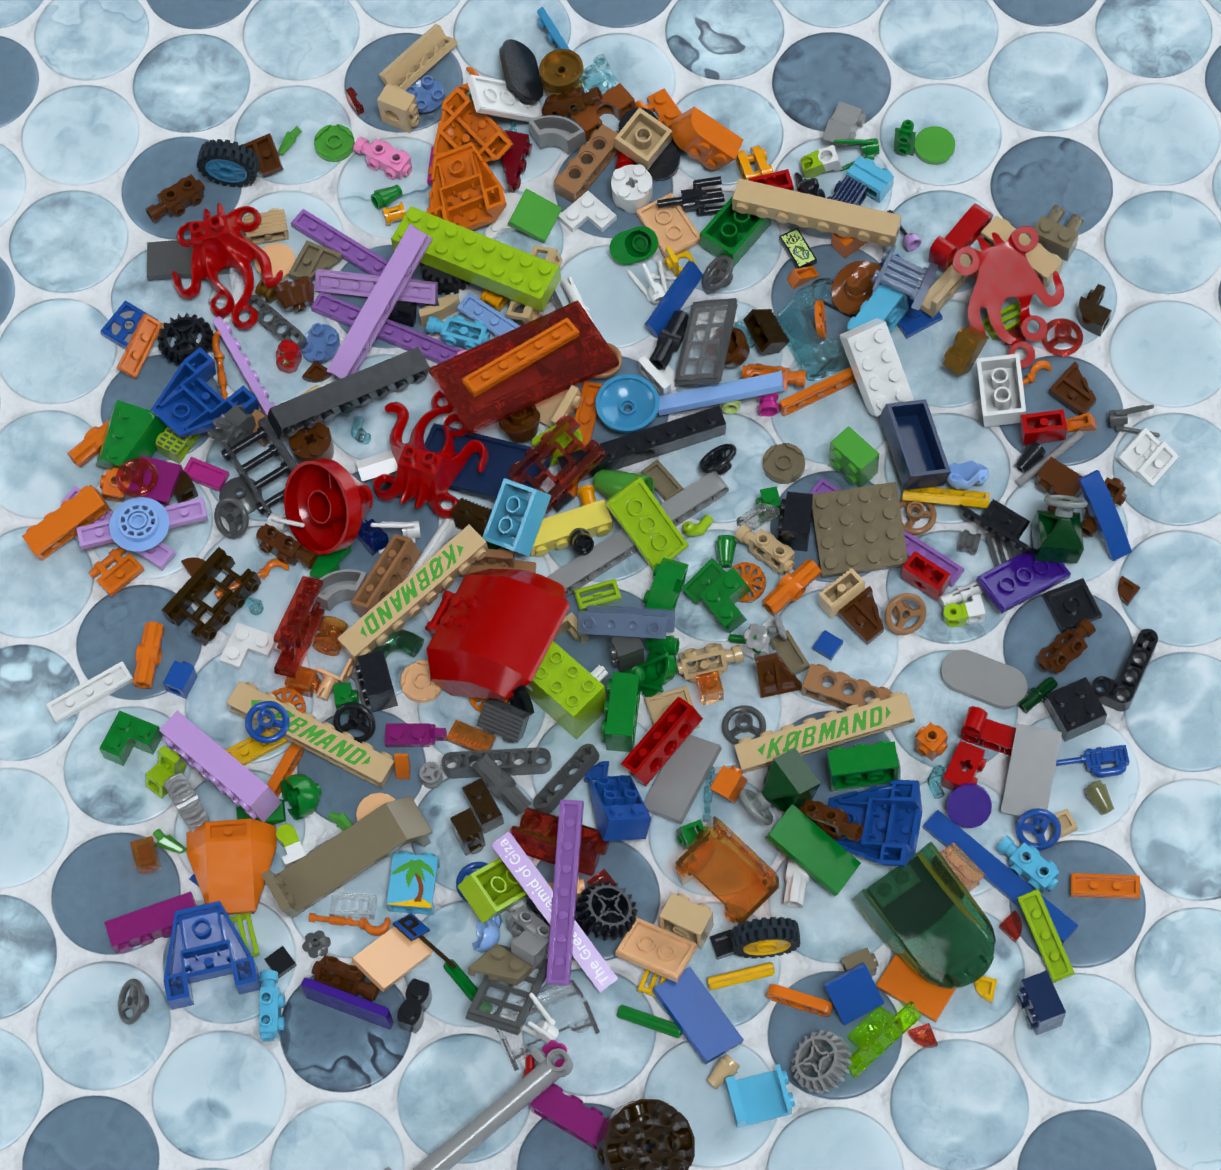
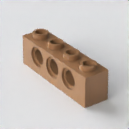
(573, 189)
(387, 573)
(834, 695)

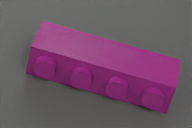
(146, 923)
(569, 1114)

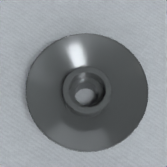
(233, 486)

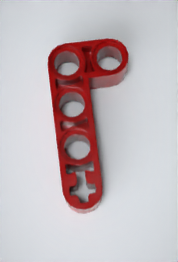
(961, 235)
(987, 733)

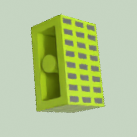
(173, 446)

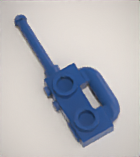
(1101, 756)

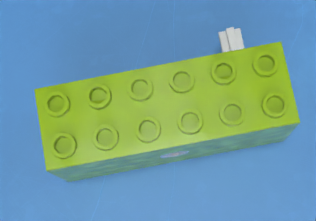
(568, 691)

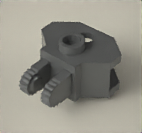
(233, 426)

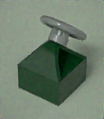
(1059, 532)
(785, 784)

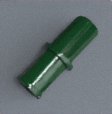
(1037, 694)

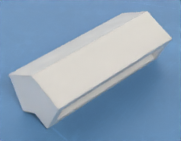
(376, 465)

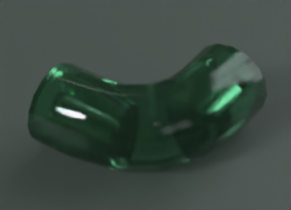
(402, 641)

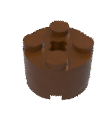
(312, 444)

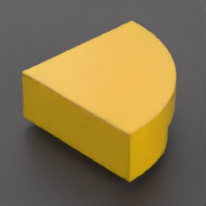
(986, 988)

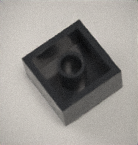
(795, 520)
(376, 681)
(1075, 709)

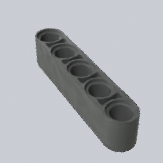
(507, 756)

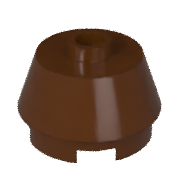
(295, 294)
(738, 349)
(521, 425)

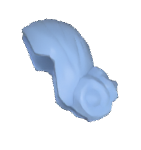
(967, 474)
(487, 934)

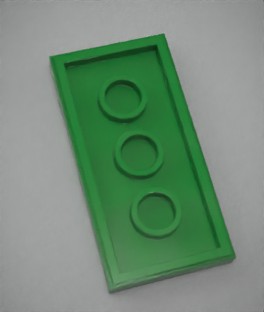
(813, 850)

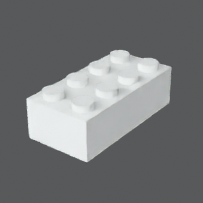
(876, 365)

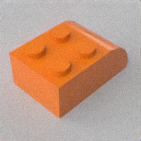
(705, 139)

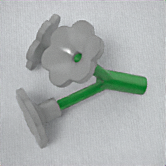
(757, 636)

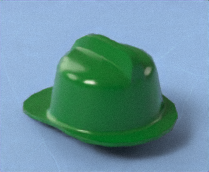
(634, 245)
(659, 672)

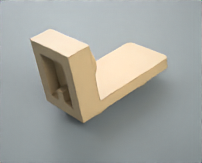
(570, 624)

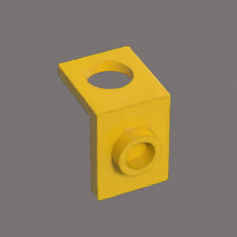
(671, 260)

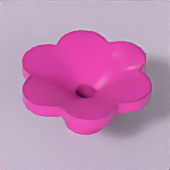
(554, 1045)

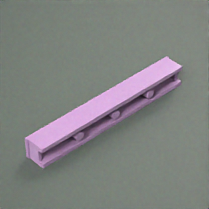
(380, 303)

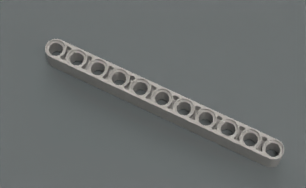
(619, 545)

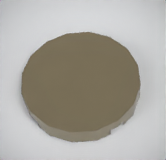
(783, 463)

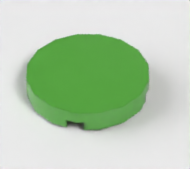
(334, 143)
(934, 145)

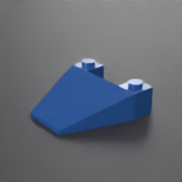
(191, 404)
(204, 948)

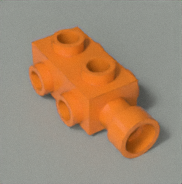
(789, 377)

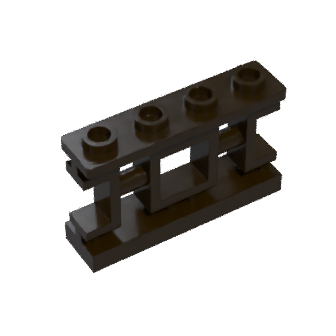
(199, 587)

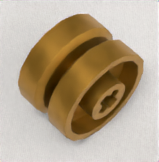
(560, 71)

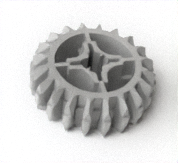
(186, 801)
(813, 1057)

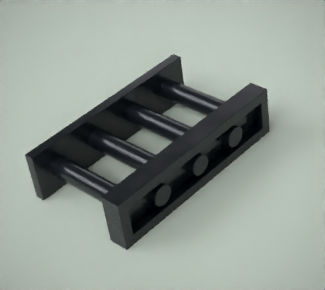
(275, 449)

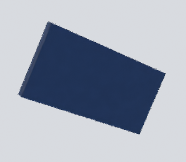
(501, 458)

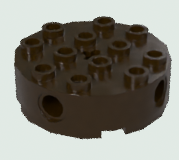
(643, 1123)

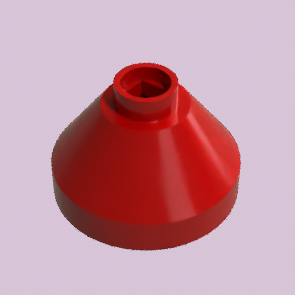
(328, 504)

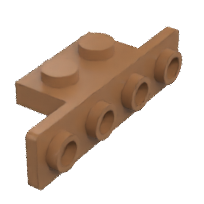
(500, 559)

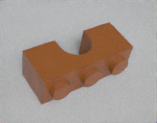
(615, 102)

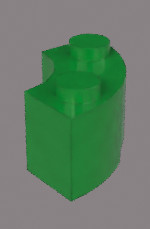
(667, 584)

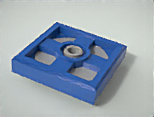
(123, 324)

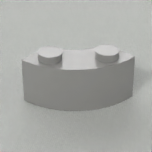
(844, 123)
(557, 132)
(339, 587)

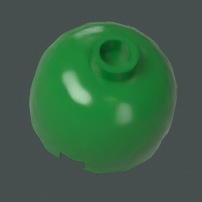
(301, 794)

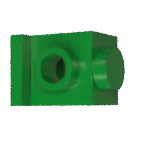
(769, 496)
(344, 693)
(687, 833)

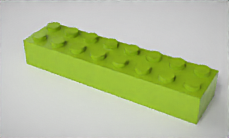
(483, 260)

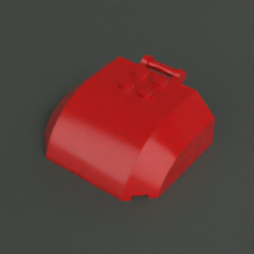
(494, 632)

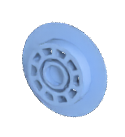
(138, 521)

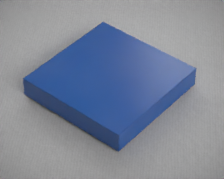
(853, 993)

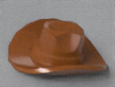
(853, 286)

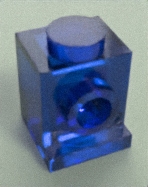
(374, 541)

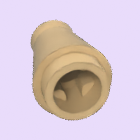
(724, 1068)

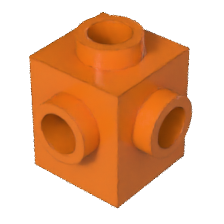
(110, 488)
(931, 747)

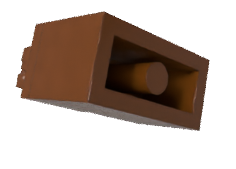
(1058, 480)

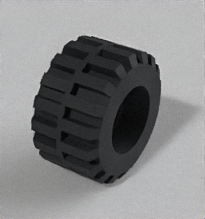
(446, 282)

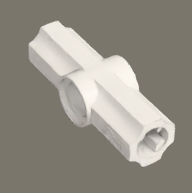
(796, 885)

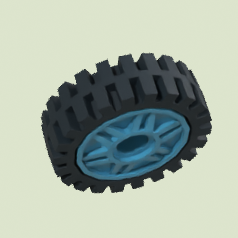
(228, 163)

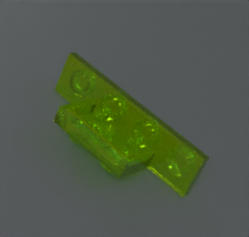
(878, 1034)

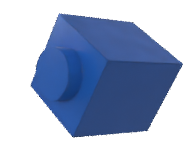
(180, 679)

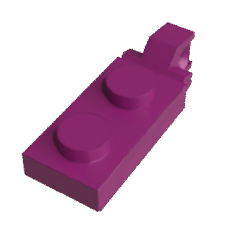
(413, 734)

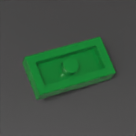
(702, 579)

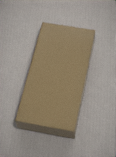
(664, 482)
(790, 653)

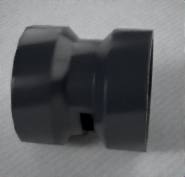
(585, 543)

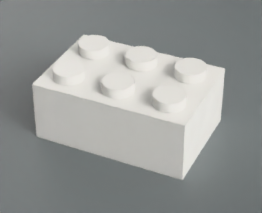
(1001, 389)

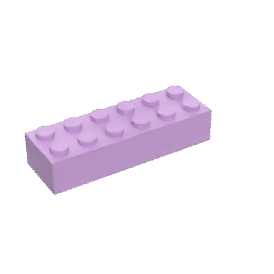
(219, 767)

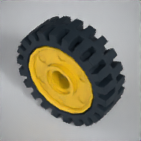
(765, 937)

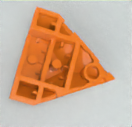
(463, 125)

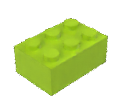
(492, 890)

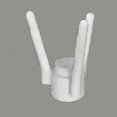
(656, 291)
(281, 523)
(409, 529)
(543, 1029)

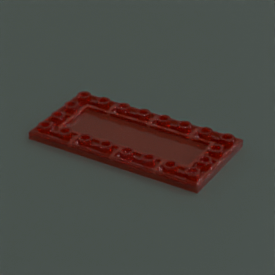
(548, 376)

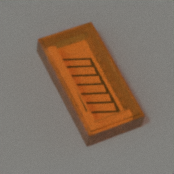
(470, 737)

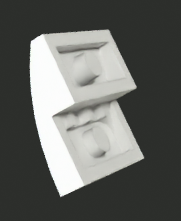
(1147, 457)

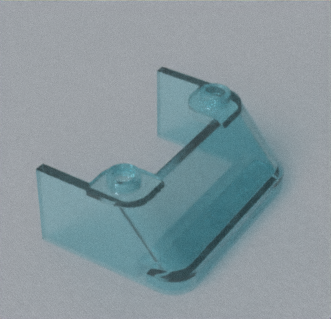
(811, 354)

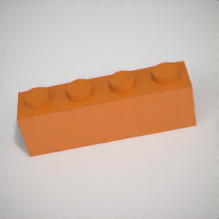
(61, 524)

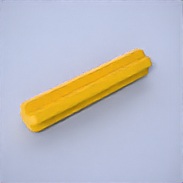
(741, 976)

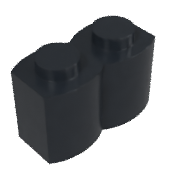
(412, 1010)

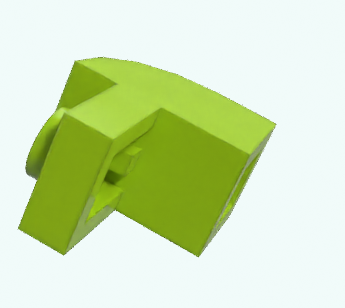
(168, 765)

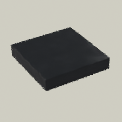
(1072, 604)

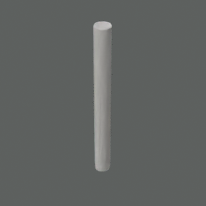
(1055, 454)

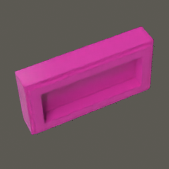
(206, 474)

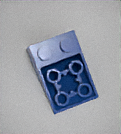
(618, 808)

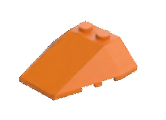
(465, 189)

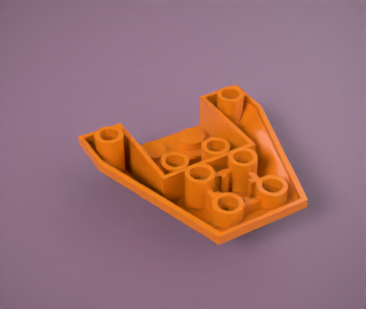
(231, 860)

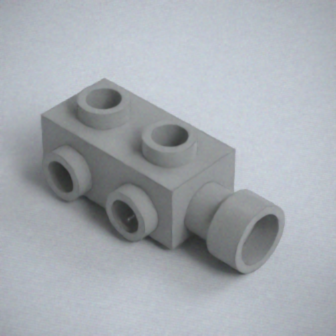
(527, 920)

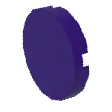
(969, 805)

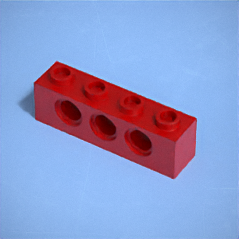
(661, 741)

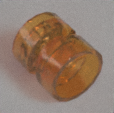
(330, 629)

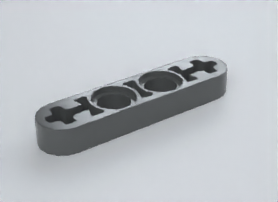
(276, 321)
(588, 757)

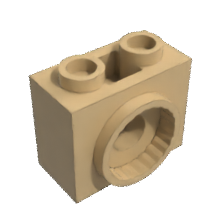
(398, 108)

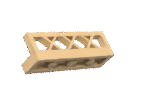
(417, 58)
(945, 288)
(529, 313)

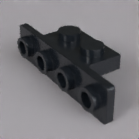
(1002, 520)

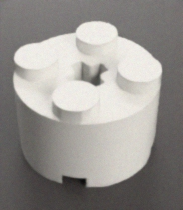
(631, 187)

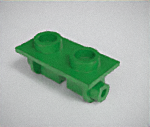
(905, 138)

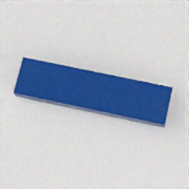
(674, 298)

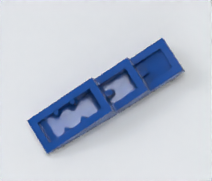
(1105, 515)

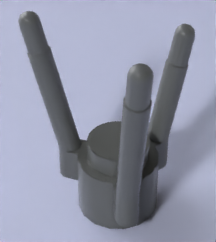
(1119, 417)

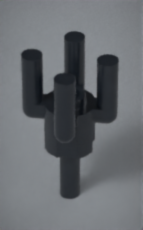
(697, 198)

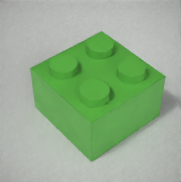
(853, 457)

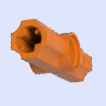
(89, 446)
(791, 587)
(148, 655)

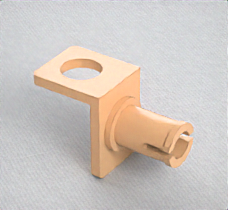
(331, 679)

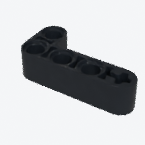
(1131, 669)

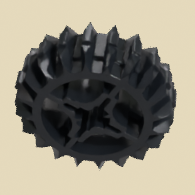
(185, 332)
(613, 922)

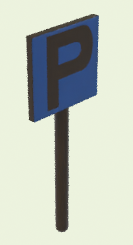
(414, 929)

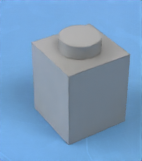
(529, 948)

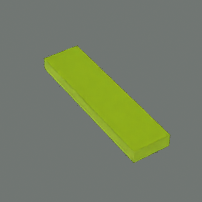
(1046, 936)

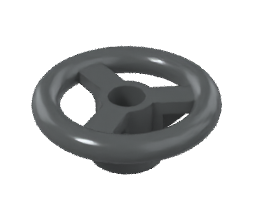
(720, 274)
(234, 518)
(742, 717)
(137, 1001)

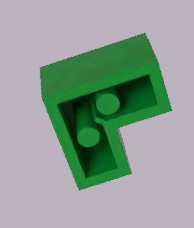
(722, 598)
(127, 733)

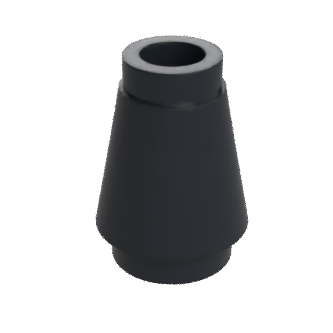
(1031, 455)

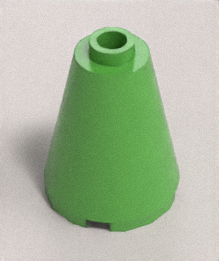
(610, 482)

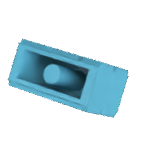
(877, 180)

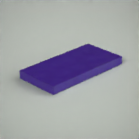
(1020, 580)
(347, 1003)

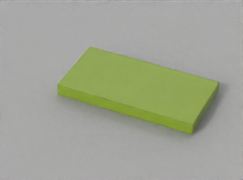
(646, 523)

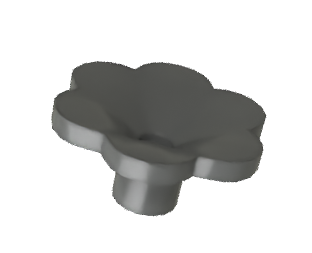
(318, 948)

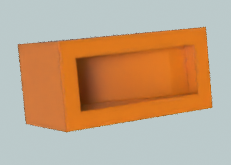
(801, 276)
(1083, 422)
(402, 766)

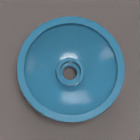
(623, 393)

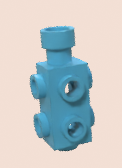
(458, 332)
(1029, 868)
(270, 1007)

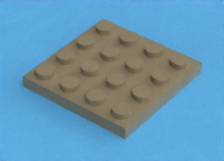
(859, 529)

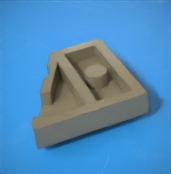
(312, 258)
(501, 966)

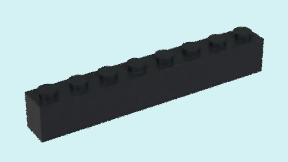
(348, 393)
(655, 441)

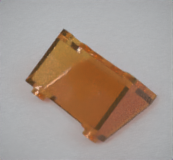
(728, 870)

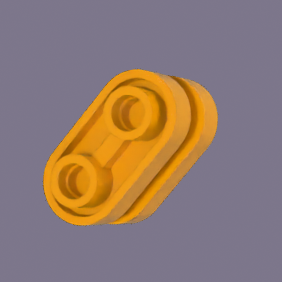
(758, 157)

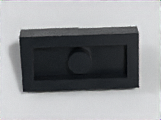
(404, 313)

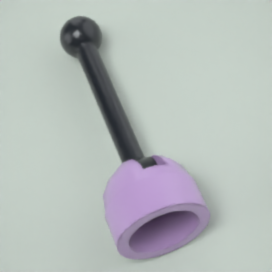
(910, 241)

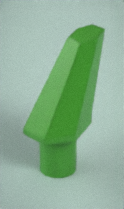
(289, 139)
(342, 820)
(168, 842)

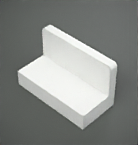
(661, 379)

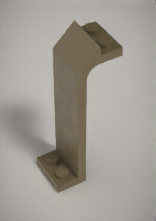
(348, 855)

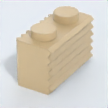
(272, 227)
(841, 592)

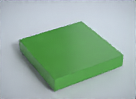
(534, 215)

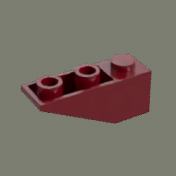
(515, 159)

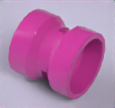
(768, 404)

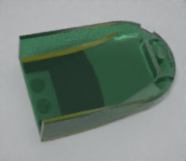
(930, 920)

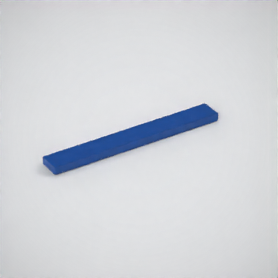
(995, 871)

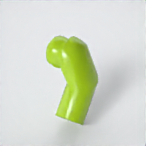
(697, 529)

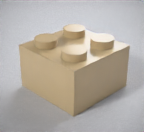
(643, 138)
(687, 919)

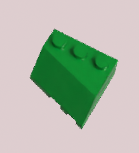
(129, 435)

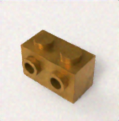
(965, 350)

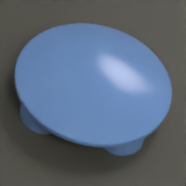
(428, 93)
(321, 343)

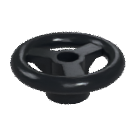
(717, 460)
(360, 714)

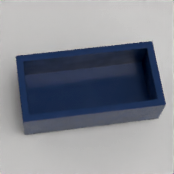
(914, 444)

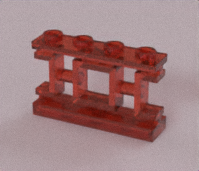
(571, 473)
(298, 627)
(539, 840)

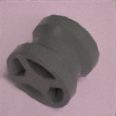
(970, 542)

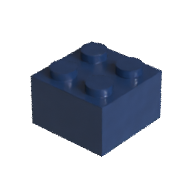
(1041, 1003)

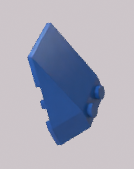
(889, 821)

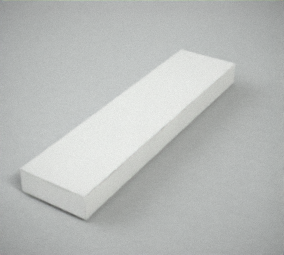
(89, 692)

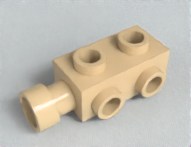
(773, 550)
(704, 664)

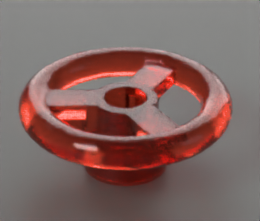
(1063, 326)
(132, 468)

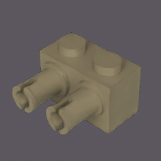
(1056, 237)

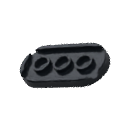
(521, 71)
(668, 161)

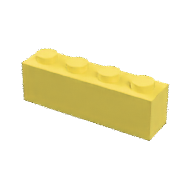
(556, 529)

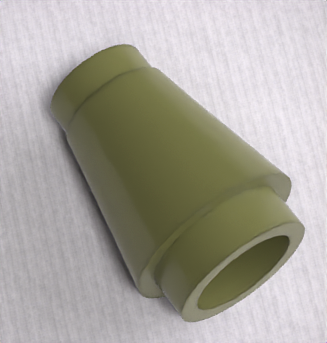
(1100, 797)

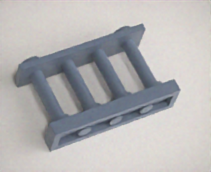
(905, 277)
(626, 621)

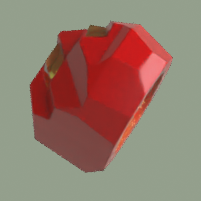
(288, 356)

